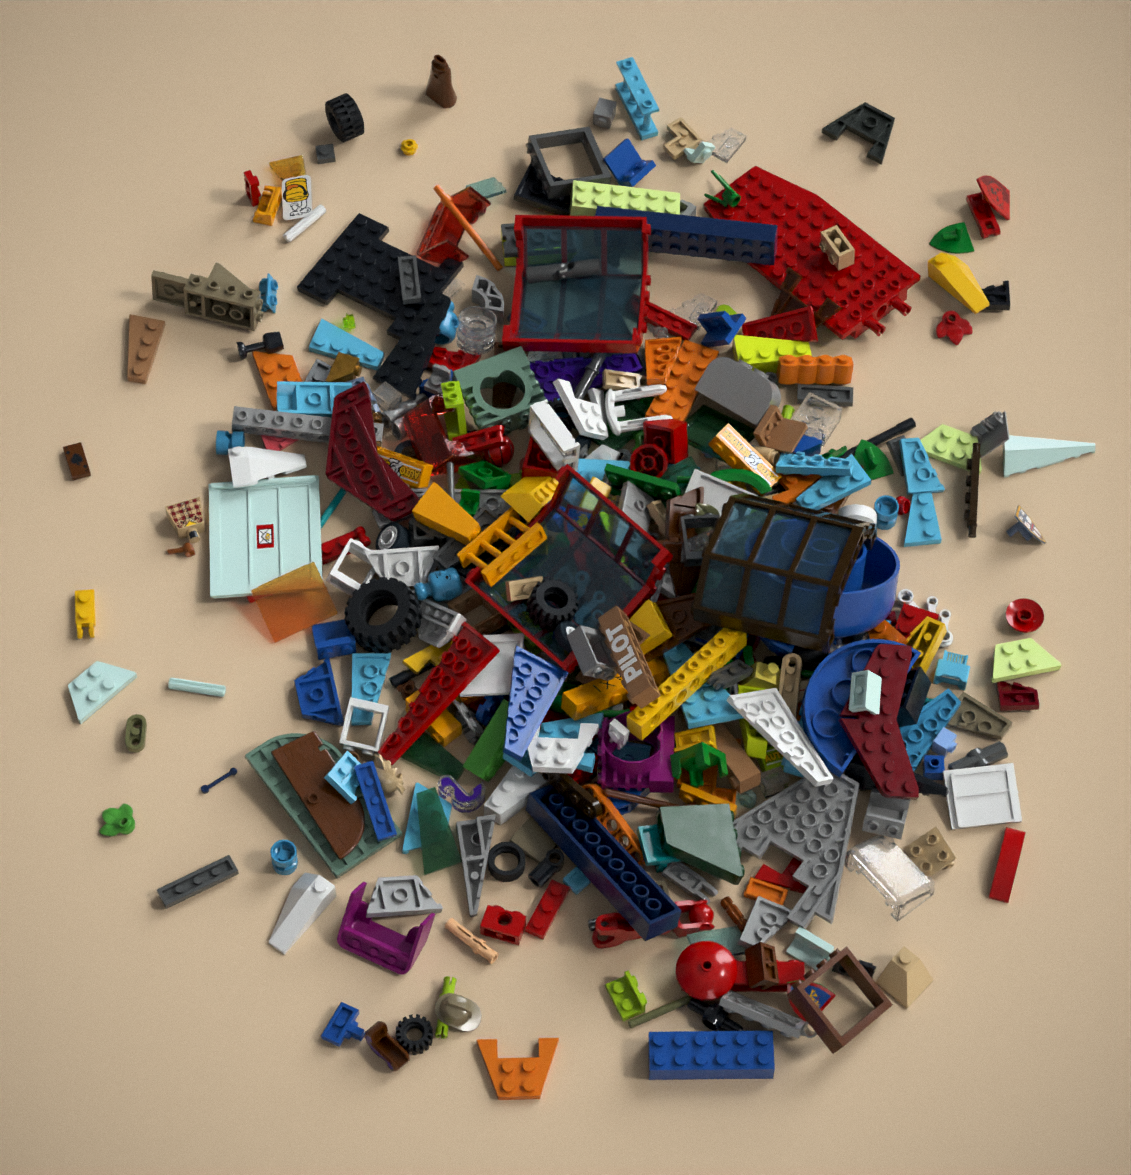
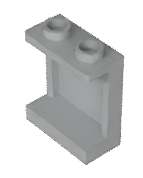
(885, 815)

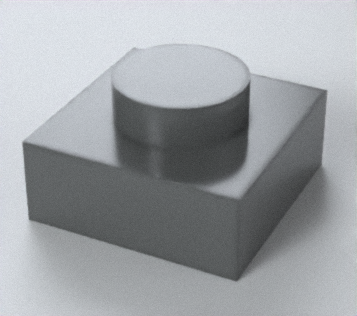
(325, 153)

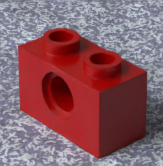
(509, 933)

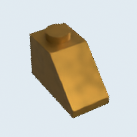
(344, 368)

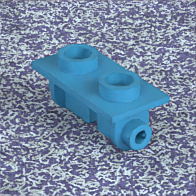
(268, 288)

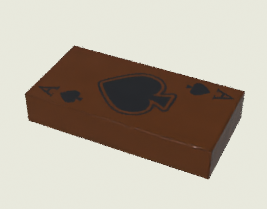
(77, 461)

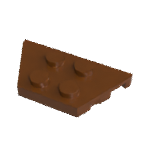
(681, 506)

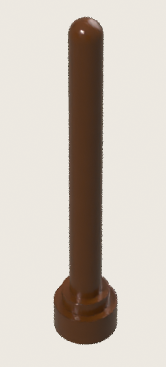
(638, 799)

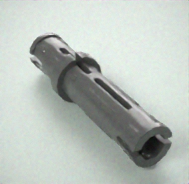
(590, 372)

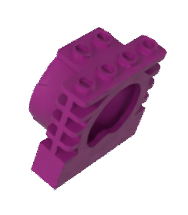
(648, 773)

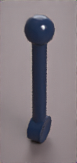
(205, 788)

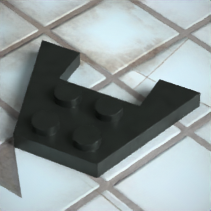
(868, 124)

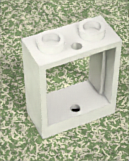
(342, 581)
(370, 707)

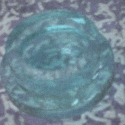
(747, 799)

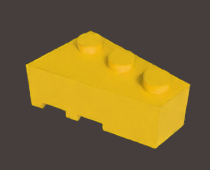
(926, 639)

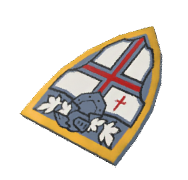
(1025, 526)

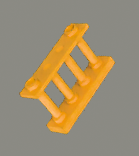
(511, 556)

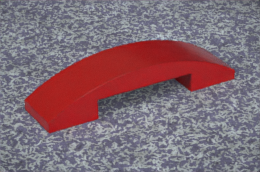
(1007, 865)

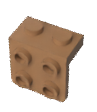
(779, 432)

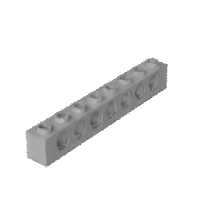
(287, 425)

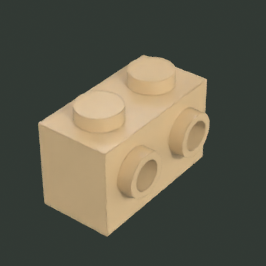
(837, 247)

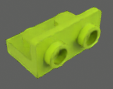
(626, 996)

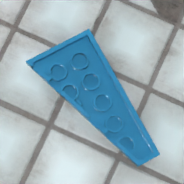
(933, 717)

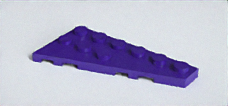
(573, 369)

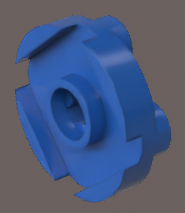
(487, 710)

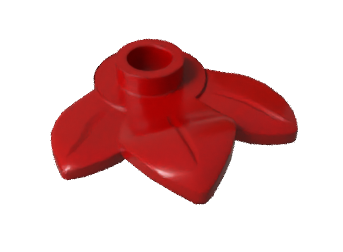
(953, 329)

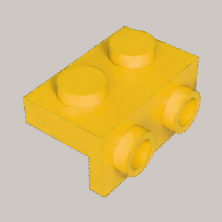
(694, 736)

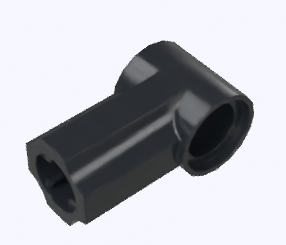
(546, 869)

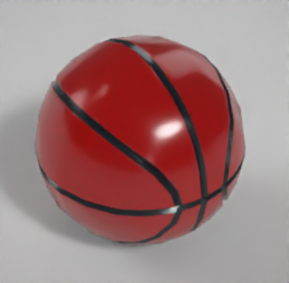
(500, 455)

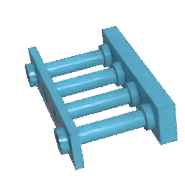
(637, 98)

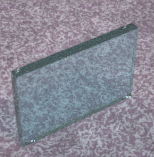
(727, 937)

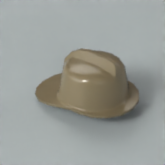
(458, 1012)

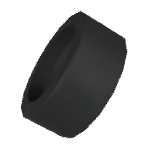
(506, 847)

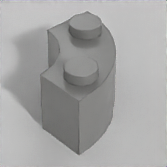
(488, 296)

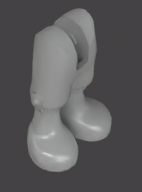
(389, 417)

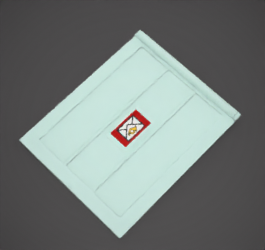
(262, 532)

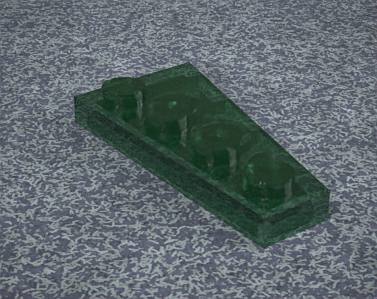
(433, 757)
(437, 841)

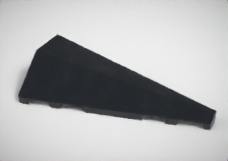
(858, 772)

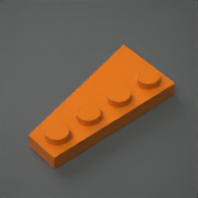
(660, 358)

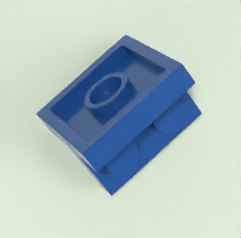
(720, 327)

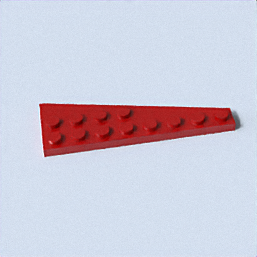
(457, 669)

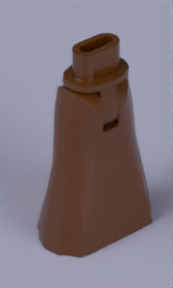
(440, 83)

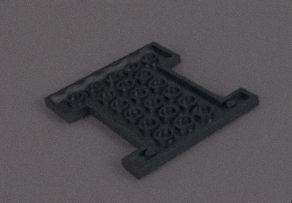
(369, 274)

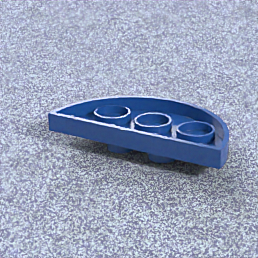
(826, 697)

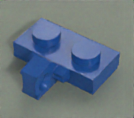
(343, 1025)

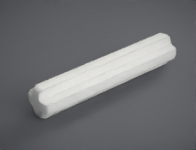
(304, 223)

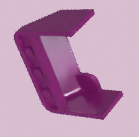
(378, 942)

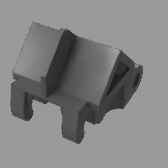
(424, 536)

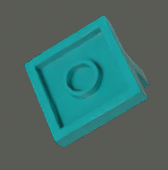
(651, 848)

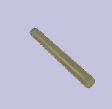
(659, 1011)

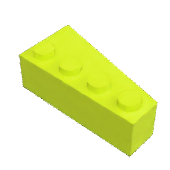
(765, 352)
(754, 743)

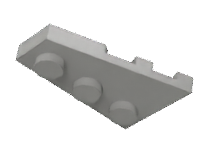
(763, 922)

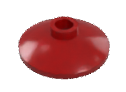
(1028, 609)

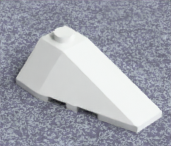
(254, 464)
(303, 906)

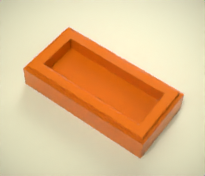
(766, 890)

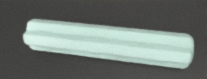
(197, 687)

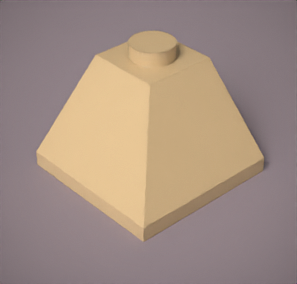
(905, 977)

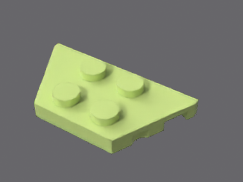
(950, 446)
(1020, 660)

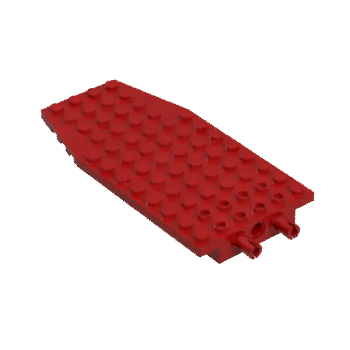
(863, 290)

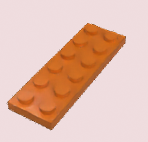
(681, 383)

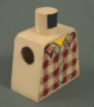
(187, 519)

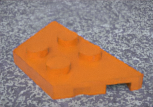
(275, 368)

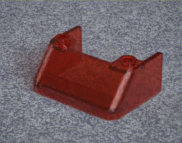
(445, 231)
(430, 439)

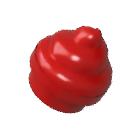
(904, 505)

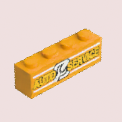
(742, 455)
(408, 469)

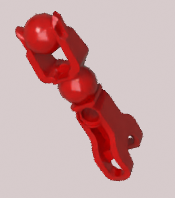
(620, 930)

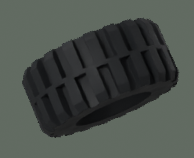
(373, 597)

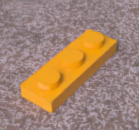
(695, 796)

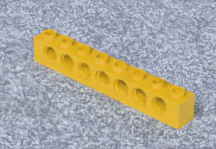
(686, 681)

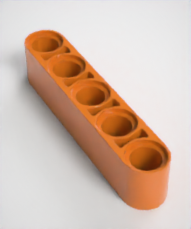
(623, 829)

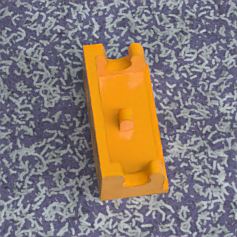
(268, 205)

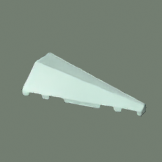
(1029, 452)

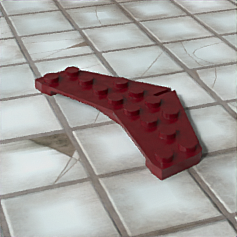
(355, 460)
(878, 736)

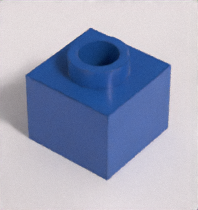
(933, 767)

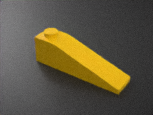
(957, 280)

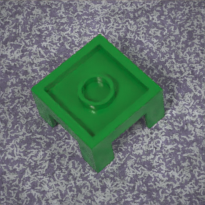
(695, 760)

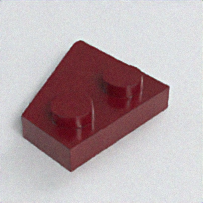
(1016, 697)

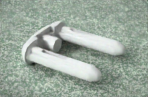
(613, 412)

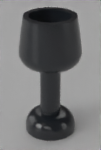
(271, 343)

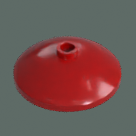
(702, 982)

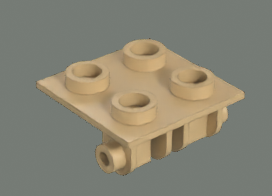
(931, 852)

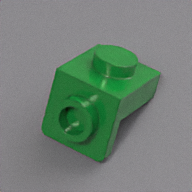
(470, 501)

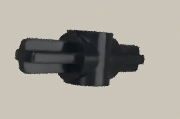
(714, 1016)

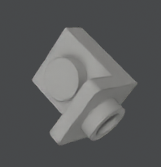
(687, 208)
(440, 375)

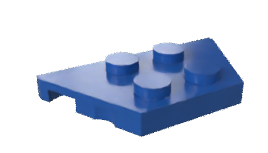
(319, 695)

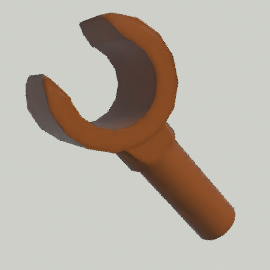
(187, 548)

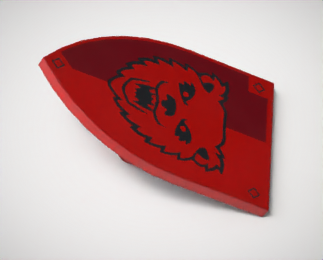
(995, 194)

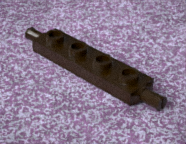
(971, 497)

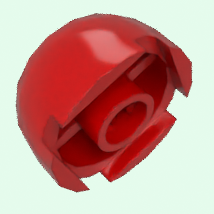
(649, 460)

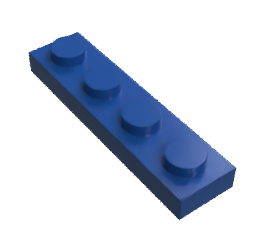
(375, 801)

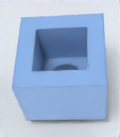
(944, 742)

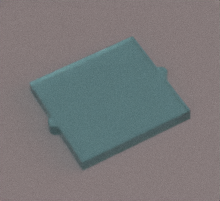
(488, 187)

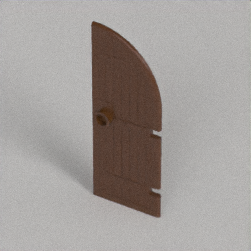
(334, 815)

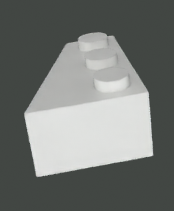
(512, 794)

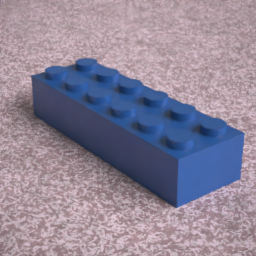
(711, 1055)

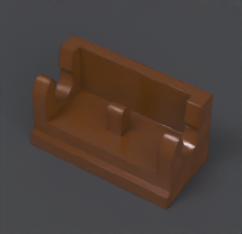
(761, 966)

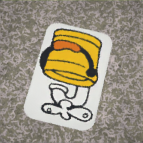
(296, 197)

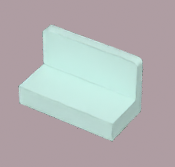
(865, 692)
(809, 948)

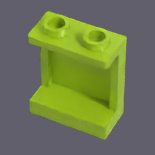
(455, 420)

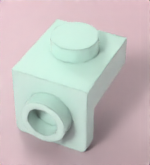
(701, 153)

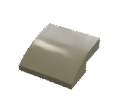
(533, 840)

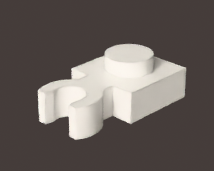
(618, 733)

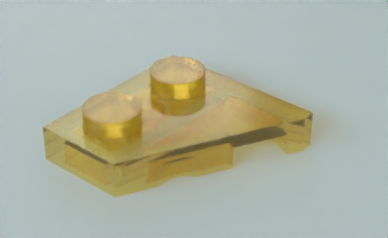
(289, 167)

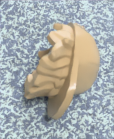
(387, 776)

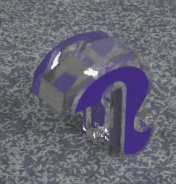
(460, 799)

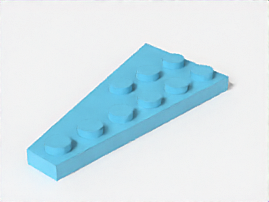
(707, 704)

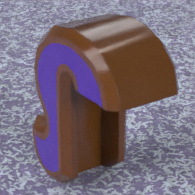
(386, 1047)

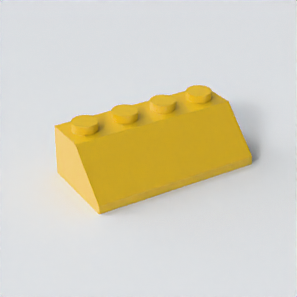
(530, 495)

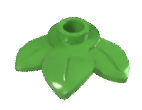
(116, 820)

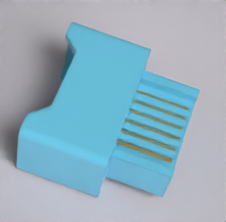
(952, 670)

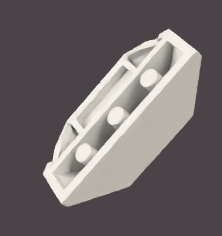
(438, 624)

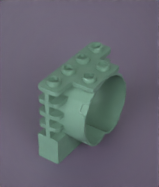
(505, 367)

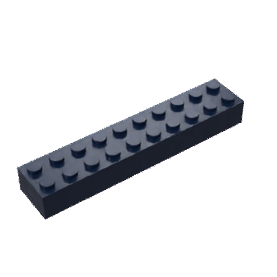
(705, 236)
(605, 863)

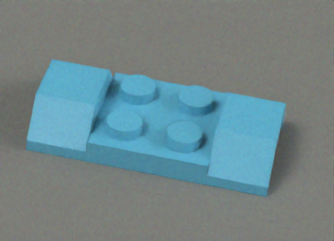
(308, 397)

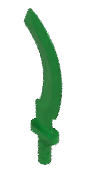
(736, 475)

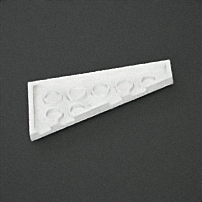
(777, 724)

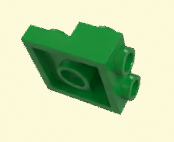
(486, 475)

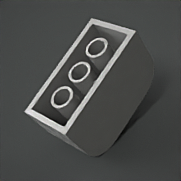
(739, 388)

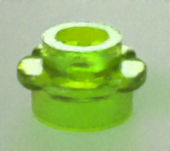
(349, 321)

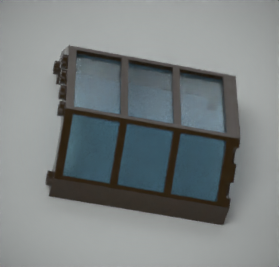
(778, 570)

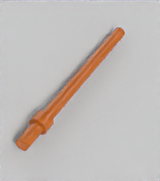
(447, 201)

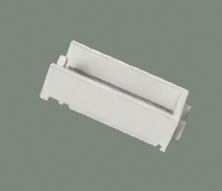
(552, 436)

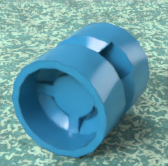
(226, 441)
(886, 510)
(284, 857)

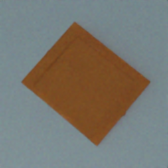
(294, 602)

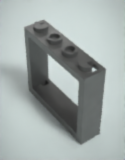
(566, 137)

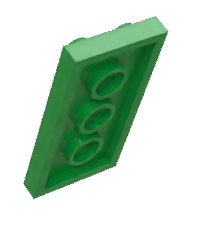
(649, 484)

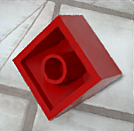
(668, 435)

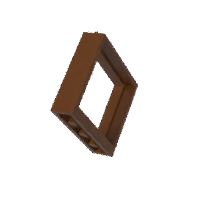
(815, 1016)

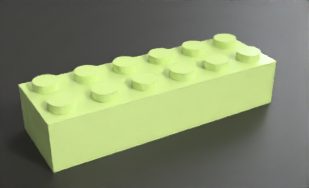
(589, 195)

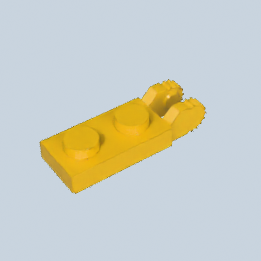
(85, 612)

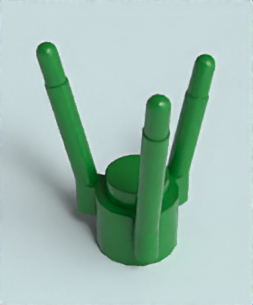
(729, 196)

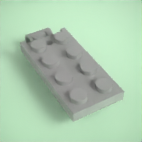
(766, 1015)

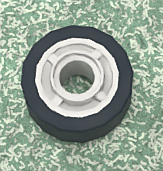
(393, 537)

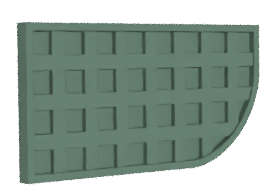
(276, 781)

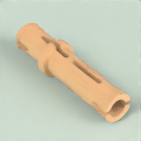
(478, 945)

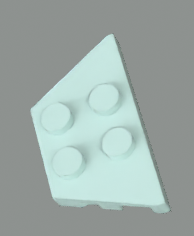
(97, 687)

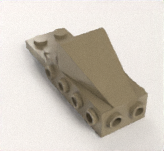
(220, 297)

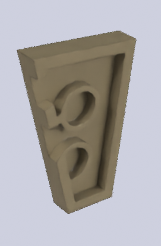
(979, 718)

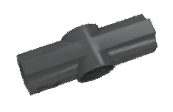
(981, 757)

